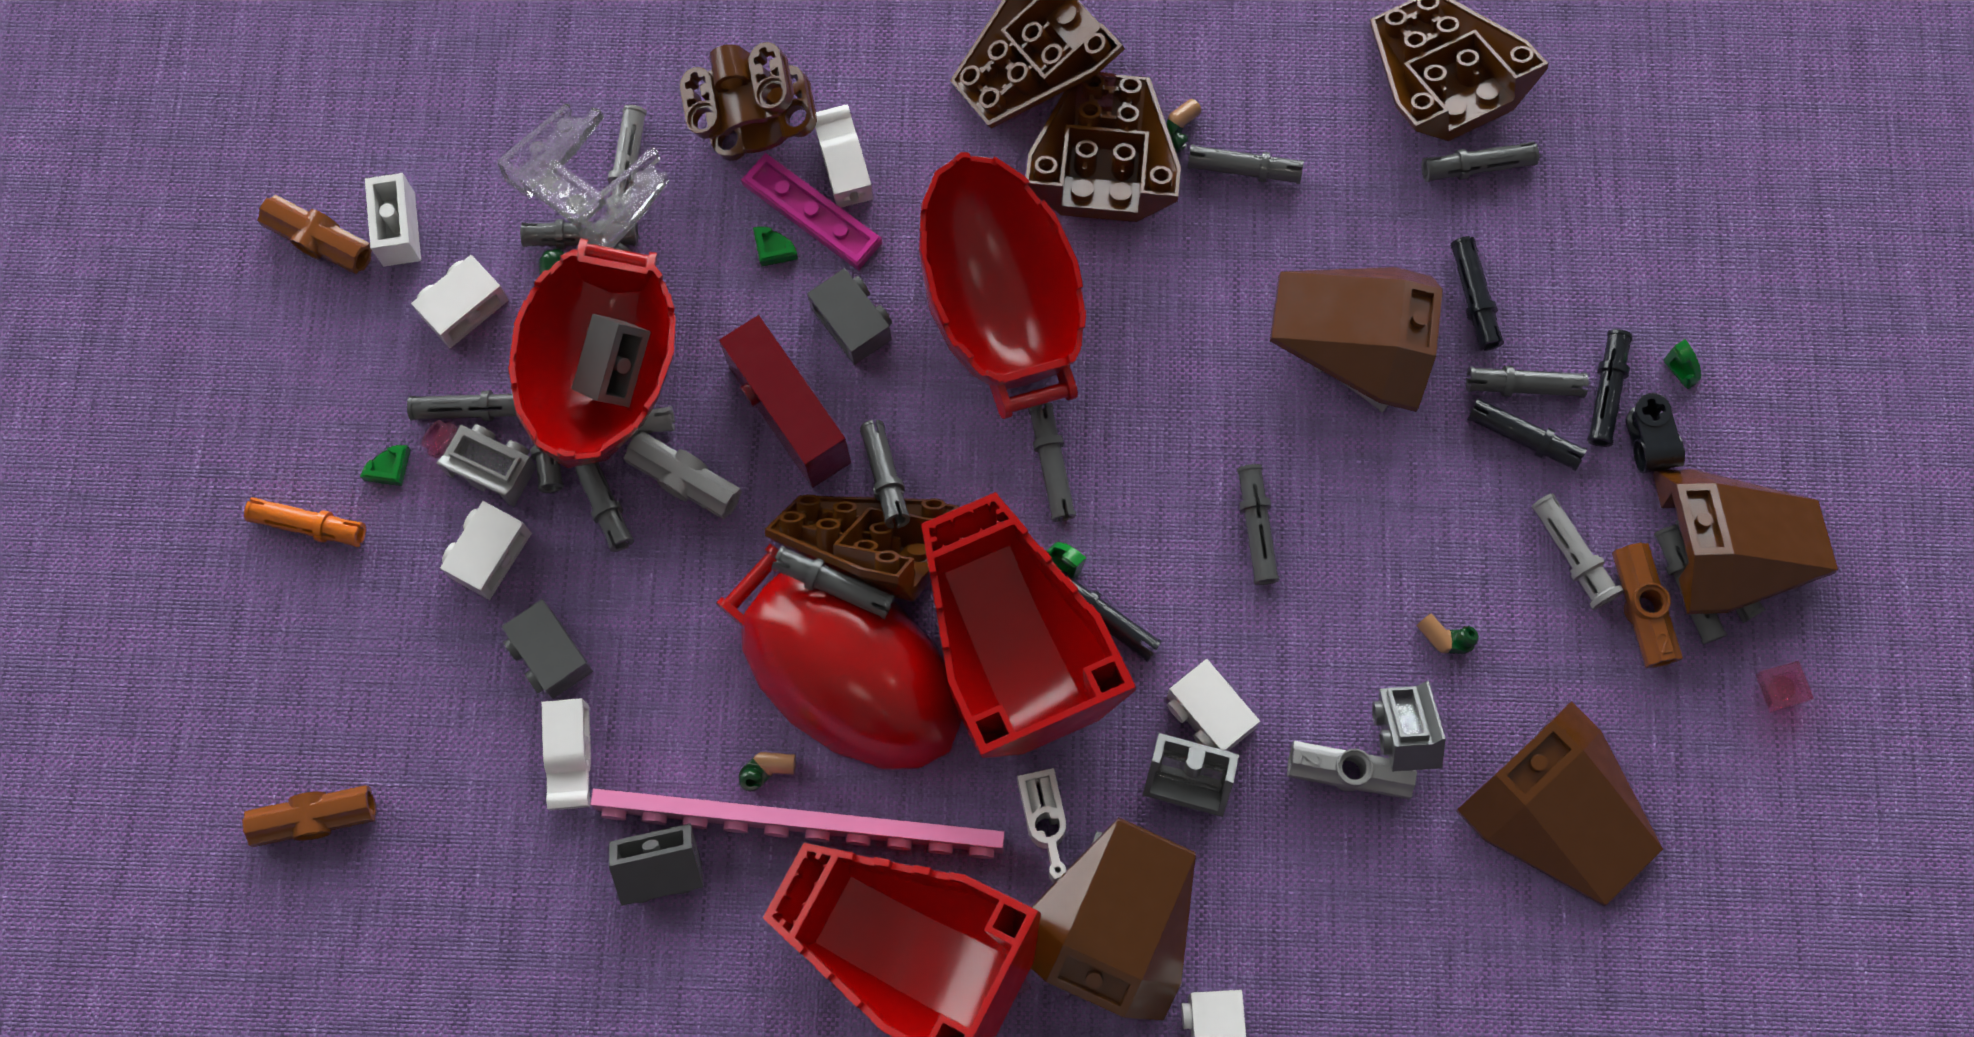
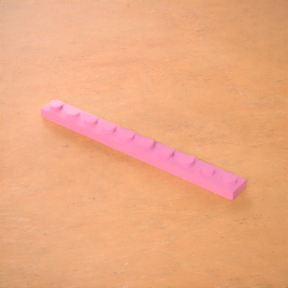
(815, 825)

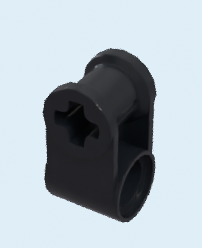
(1654, 442)

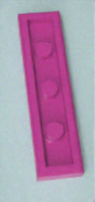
(812, 211)

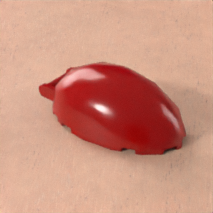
(1001, 280)
(550, 342)
(845, 673)

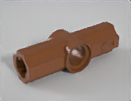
(315, 234)
(1641, 580)
(309, 816)

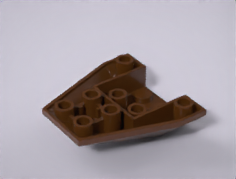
(1032, 55)
(1452, 66)
(1106, 161)
(1362, 328)
(1743, 539)
(856, 541)
(1567, 810)
(1119, 923)

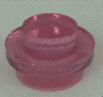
(438, 438)

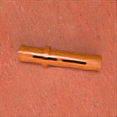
(320, 525)

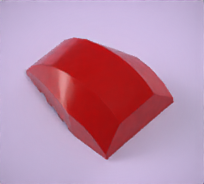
(1016, 633)
(907, 941)

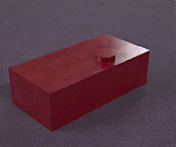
(785, 401)

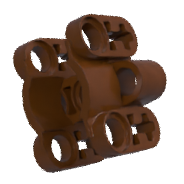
(747, 99)

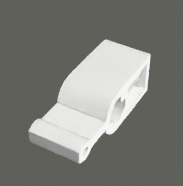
(843, 156)
(566, 753)
(1051, 810)

